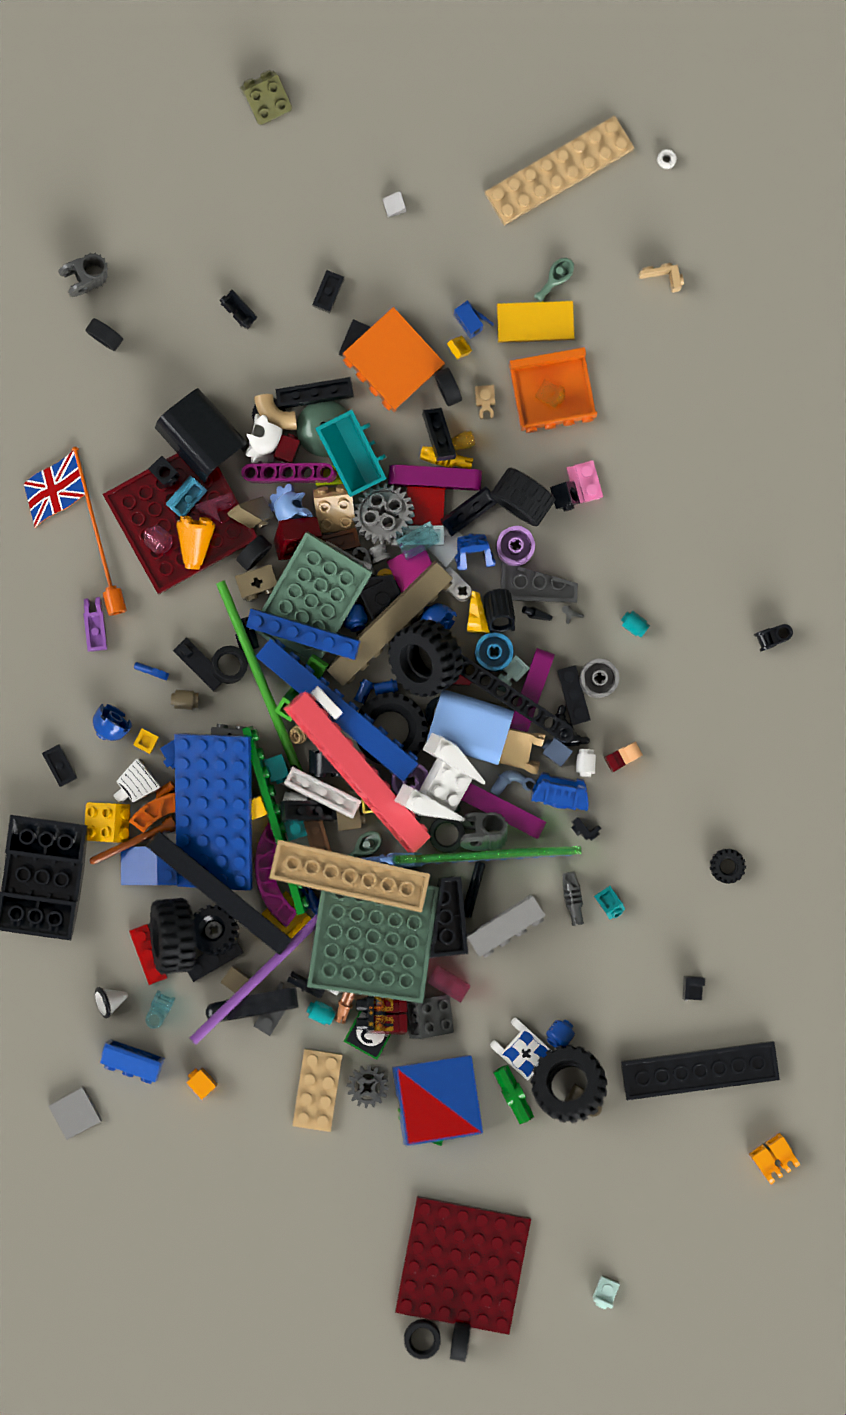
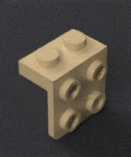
(333, 508)

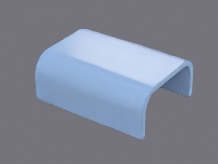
(472, 725)

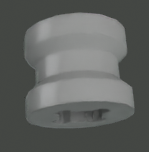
(379, 553)

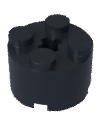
(320, 765)

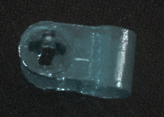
(159, 1008)

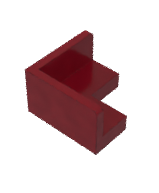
(290, 534)

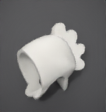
(263, 440)

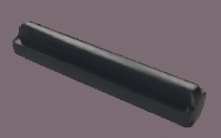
(473, 888)

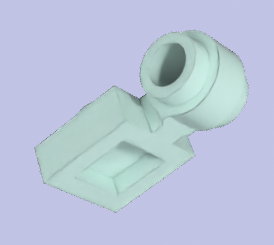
(514, 670)

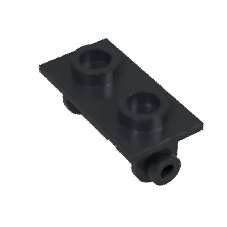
(241, 311)

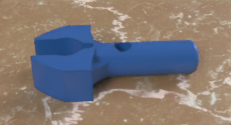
(152, 671)

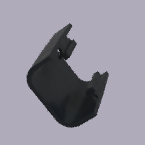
(199, 433)

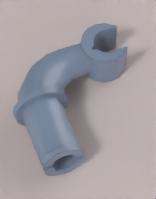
(506, 778)

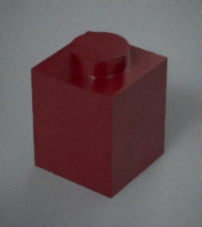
(287, 448)

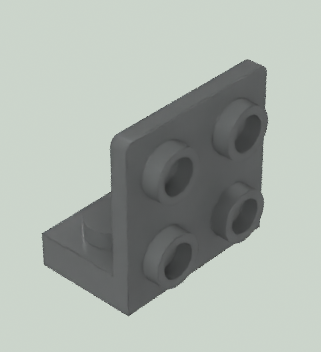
(430, 1017)

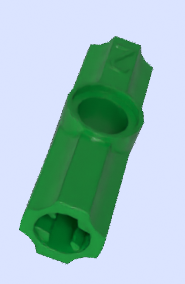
(513, 1094)

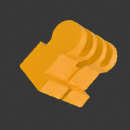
(777, 1150)

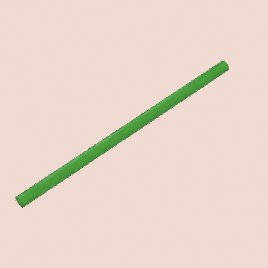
(258, 674)

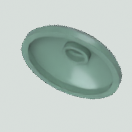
(312, 417)

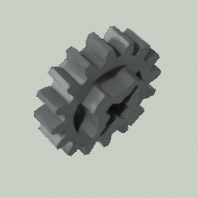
(359, 1076)

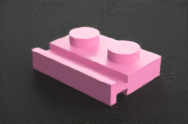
(586, 481)

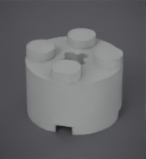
(605, 669)

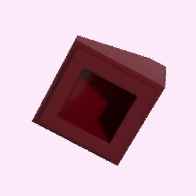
(462, 681)

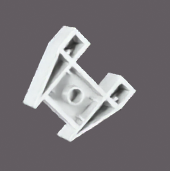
(444, 783)

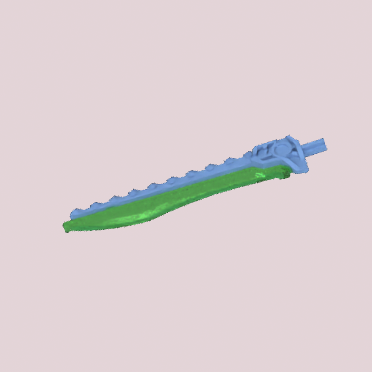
(416, 860)

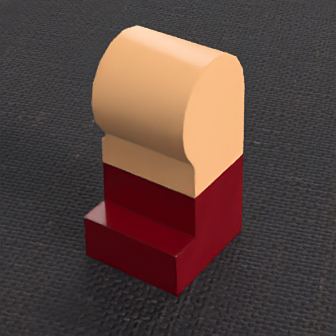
(623, 756)

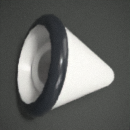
(109, 1000)

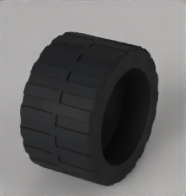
(523, 496)

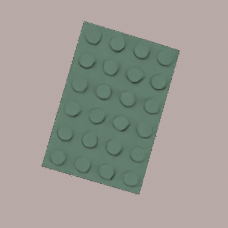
(316, 591)

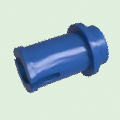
(386, 687)
(363, 691)

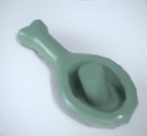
(558, 274)
(367, 844)

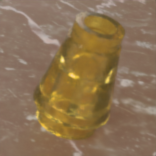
(463, 440)

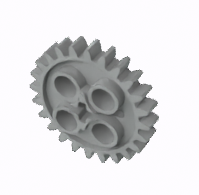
(389, 498)

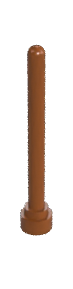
(167, 825)

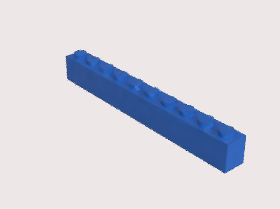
(350, 721)

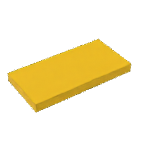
(535, 321)

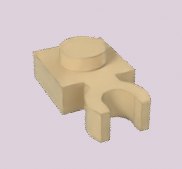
(485, 397)

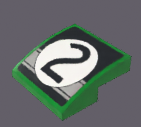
(367, 1043)

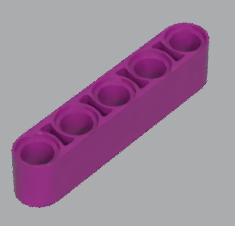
(281, 468)
(435, 477)
(533, 686)
(513, 815)

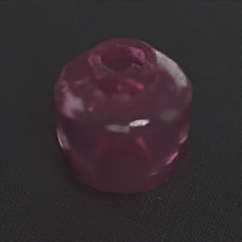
(158, 539)

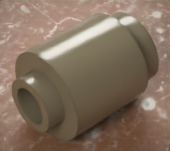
(184, 699)

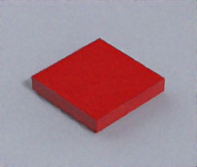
(427, 504)

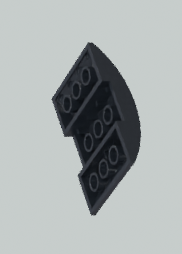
(42, 877)

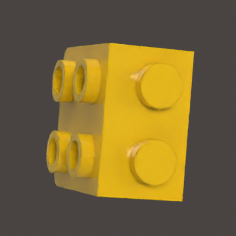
(107, 822)

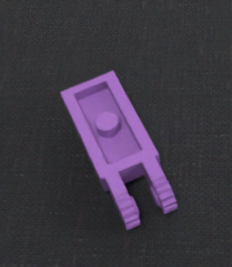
(95, 626)

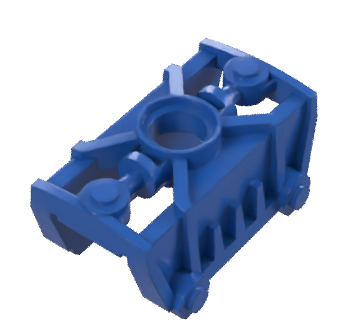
(473, 543)
(560, 792)

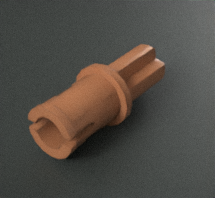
(345, 1005)

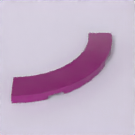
(268, 887)

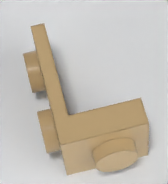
(676, 279)

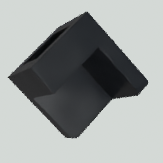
(693, 987)

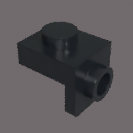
(579, 828)

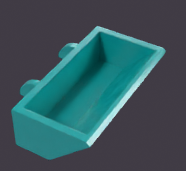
(351, 453)

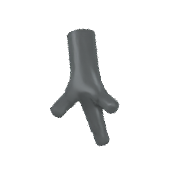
(570, 613)

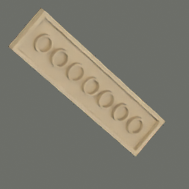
(559, 170)
(349, 876)

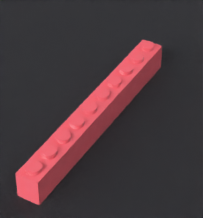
(357, 771)

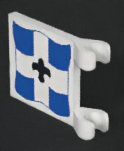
(523, 1050)

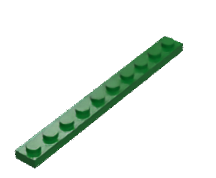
(273, 809)

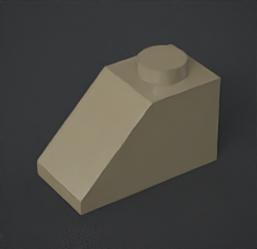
(252, 513)

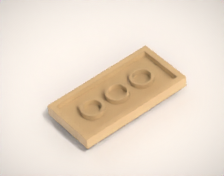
(317, 1090)

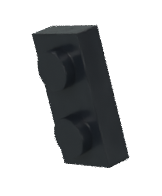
(328, 291)
(59, 765)

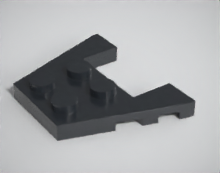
(379, 594)

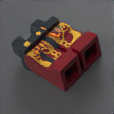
(382, 1015)

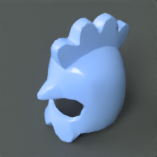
(288, 504)

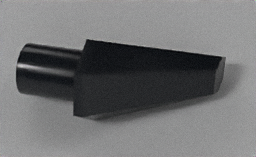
(535, 613)

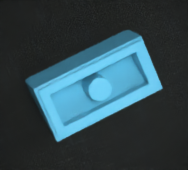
(186, 497)

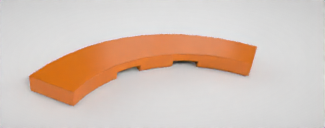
(153, 811)

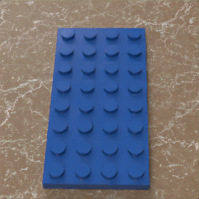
(215, 805)

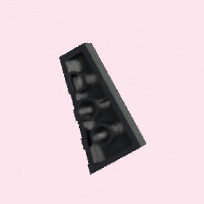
(449, 927)

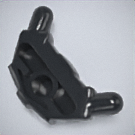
(565, 733)

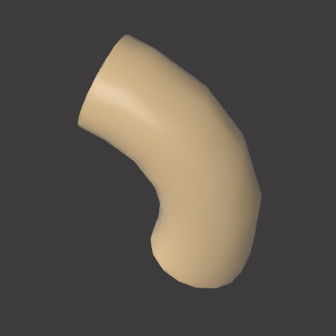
(266, 406)

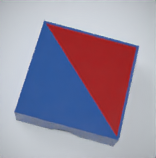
(437, 1100)

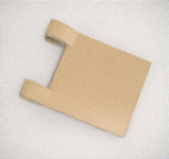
(518, 749)

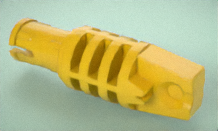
(460, 461)

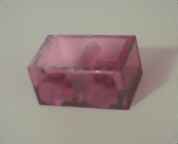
(449, 983)

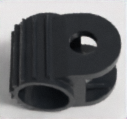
(499, 604)

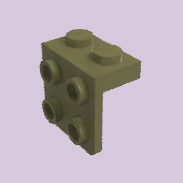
(266, 97)

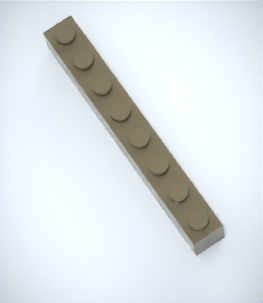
(391, 620)

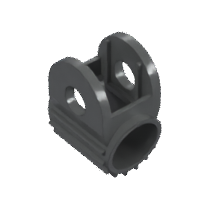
(85, 281)
(483, 838)

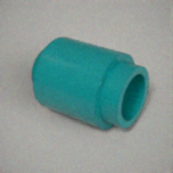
(635, 623)
(321, 1012)

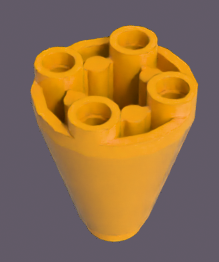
(194, 539)

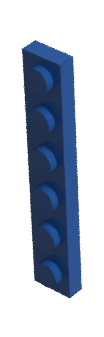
(303, 633)

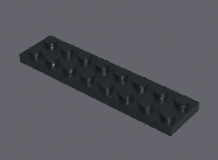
(700, 1070)

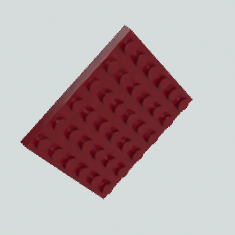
(142, 504)
(463, 1265)

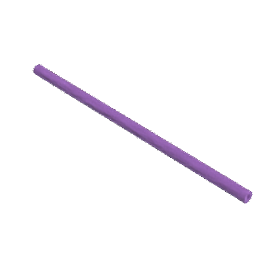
(253, 982)

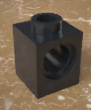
(160, 464)
(565, 495)

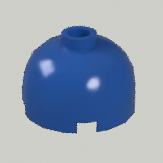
(439, 613)
(110, 723)

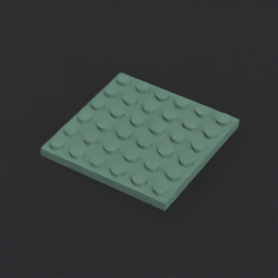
(372, 947)

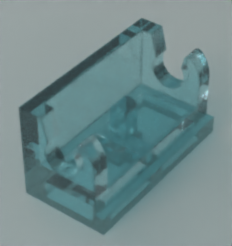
(418, 540)

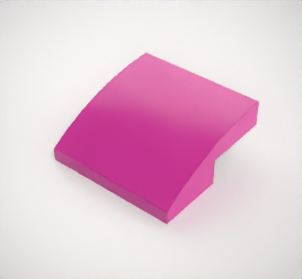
(408, 570)

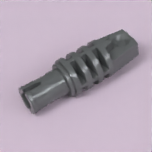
(573, 897)

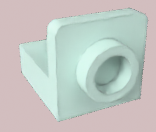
(605, 1292)

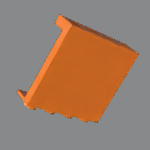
(392, 359)
(560, 368)

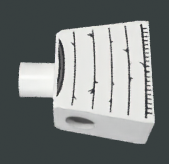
(136, 783)

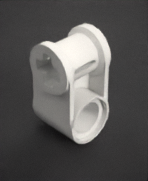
(458, 583)

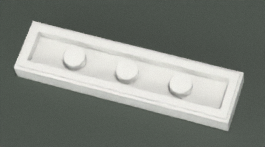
(322, 792)

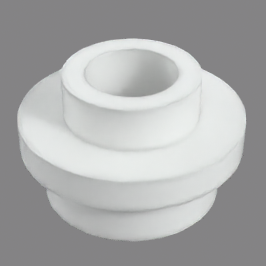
(667, 153)

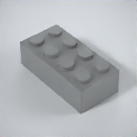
(505, 925)

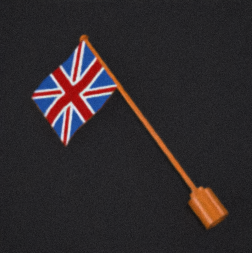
(59, 489)

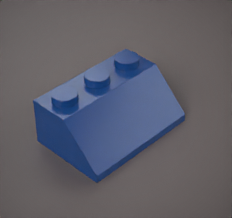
(131, 1061)

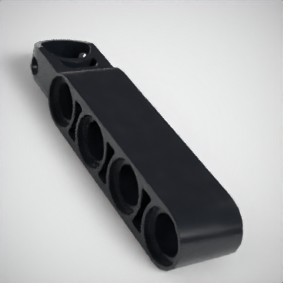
(258, 1004)

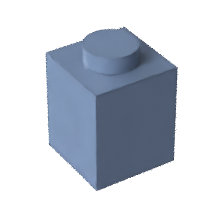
(556, 751)

